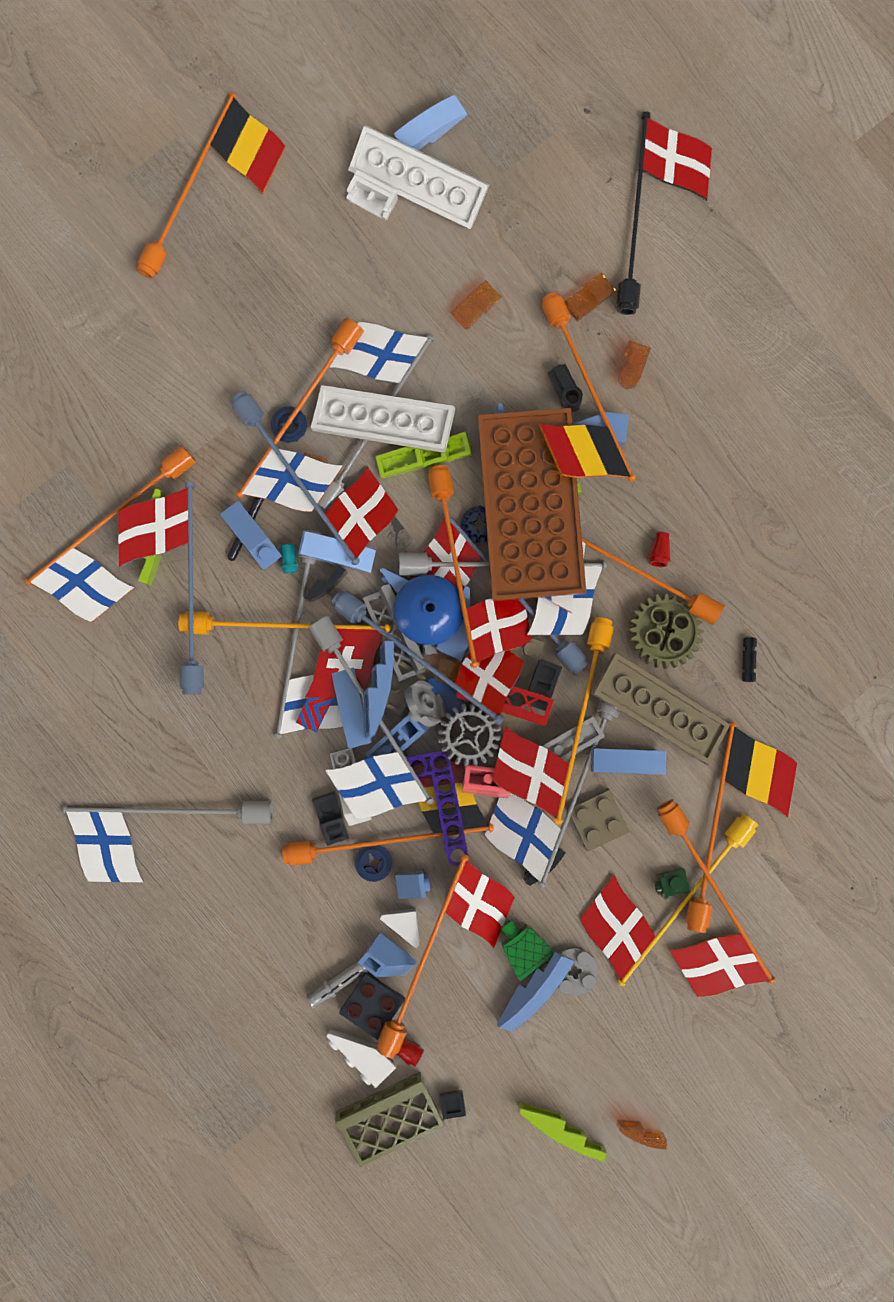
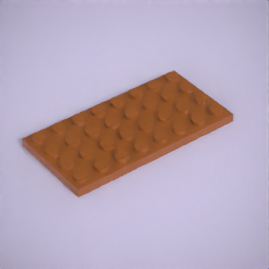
(529, 508)

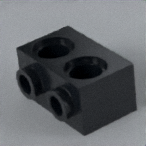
(544, 682)

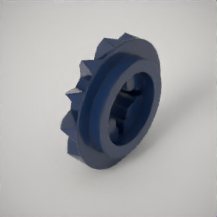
(281, 417)
(471, 516)
(368, 872)

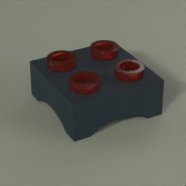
(371, 1005)

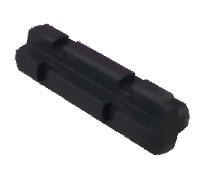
(749, 659)

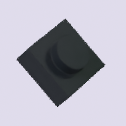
(452, 1104)

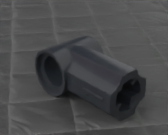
(565, 386)

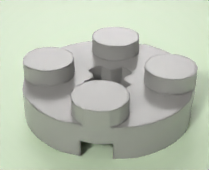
(424, 704)
(586, 978)

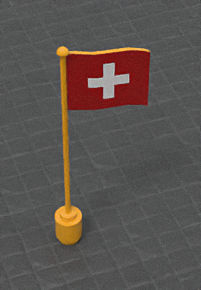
(357, 649)

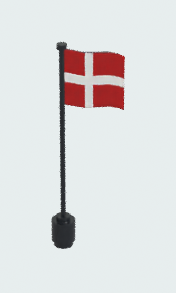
(675, 161)

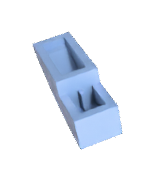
(432, 123)
(331, 551)

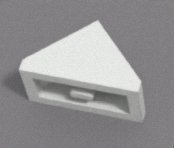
(403, 923)

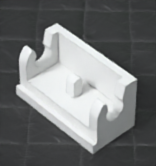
(371, 195)

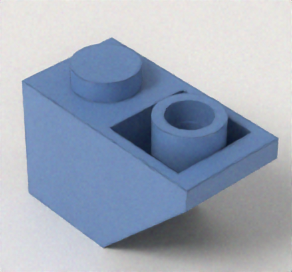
(412, 884)
(386, 959)

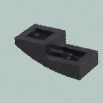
(320, 589)
(330, 818)

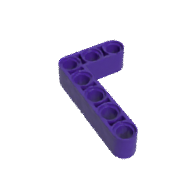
(443, 798)

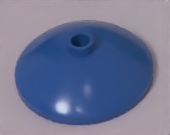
(426, 626)

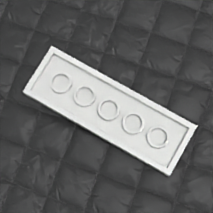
(419, 177)
(383, 418)

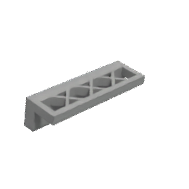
(388, 599)
(563, 743)

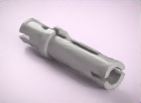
(334, 985)

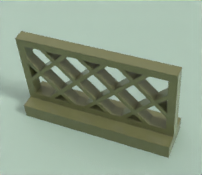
(376, 1105)

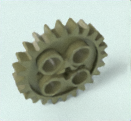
(645, 624)

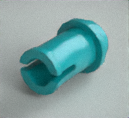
(288, 559)

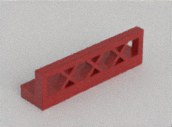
(521, 713)

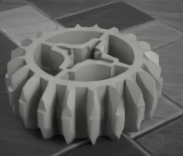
(452, 744)

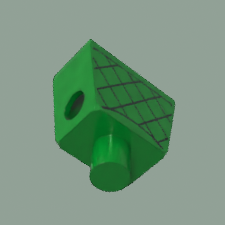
(525, 949)

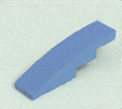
(377, 696)
(350, 708)
(530, 998)

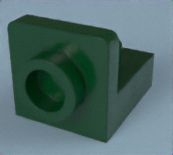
(671, 883)

